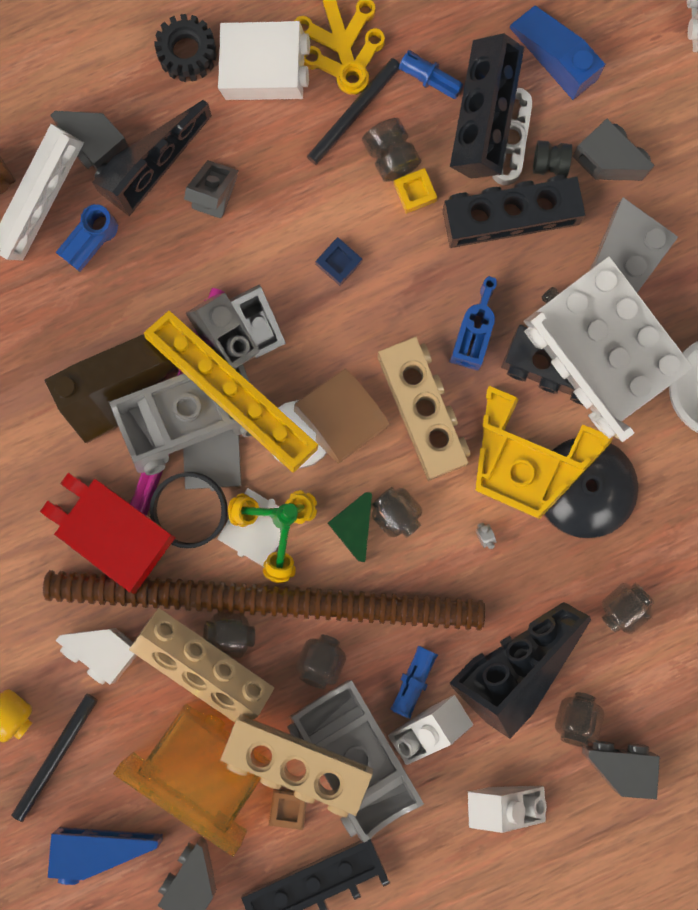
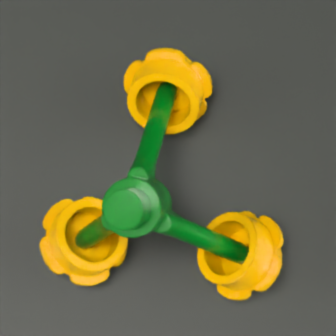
(298, 509)

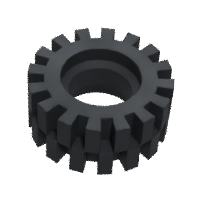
(185, 29)

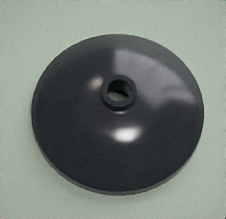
(598, 512)

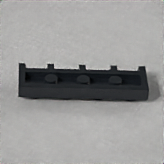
(320, 880)

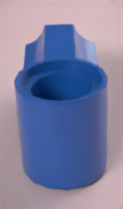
(85, 241)

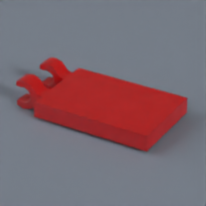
(109, 532)

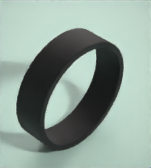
(153, 506)

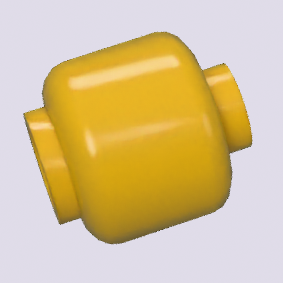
(13, 715)

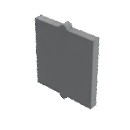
(215, 458)

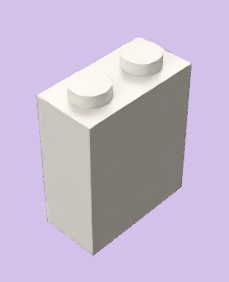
(263, 60)

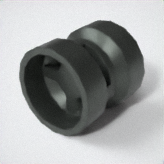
(555, 158)

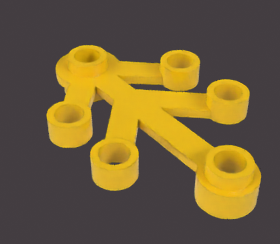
(341, 42)

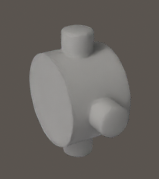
(486, 535)

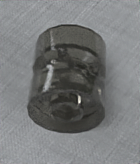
(389, 146)

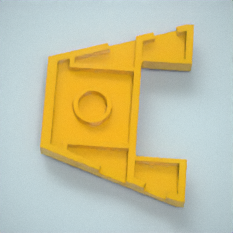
(522, 471)

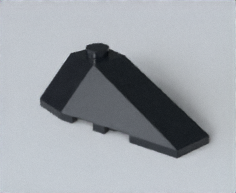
(140, 166)
(516, 676)

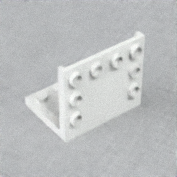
(607, 346)

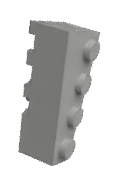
(634, 243)

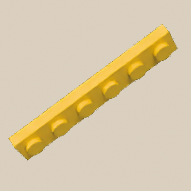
(231, 391)

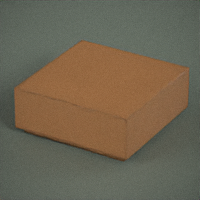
(287, 810)

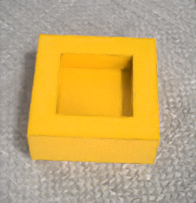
(415, 190)

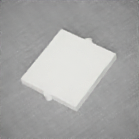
(254, 540)

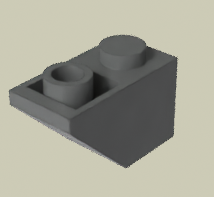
(96, 131)
(611, 156)
(223, 330)
(628, 771)
(194, 883)

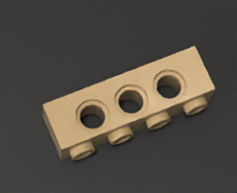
(414, 356)
(201, 667)
(318, 761)

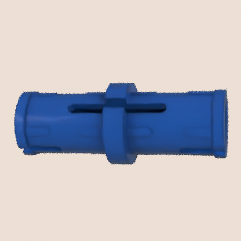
(414, 682)

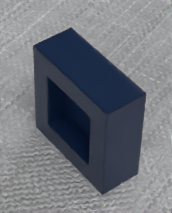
(338, 261)

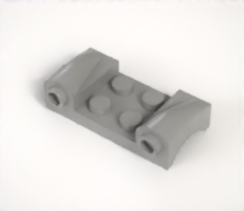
(168, 420)
(346, 727)

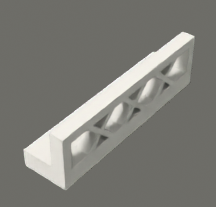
(37, 192)

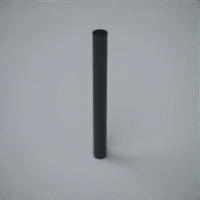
(353, 111)
(54, 758)

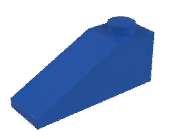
(559, 51)
(87, 852)

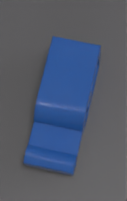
(468, 332)

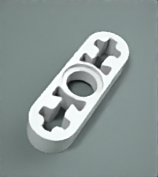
(522, 128)

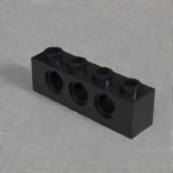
(487, 106)
(559, 190)
(520, 366)

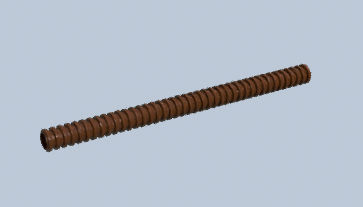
(266, 600)

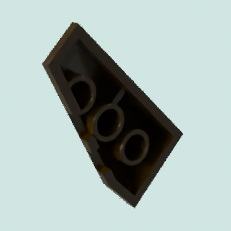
(88, 386)

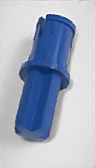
(430, 74)

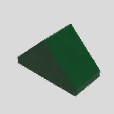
(353, 526)

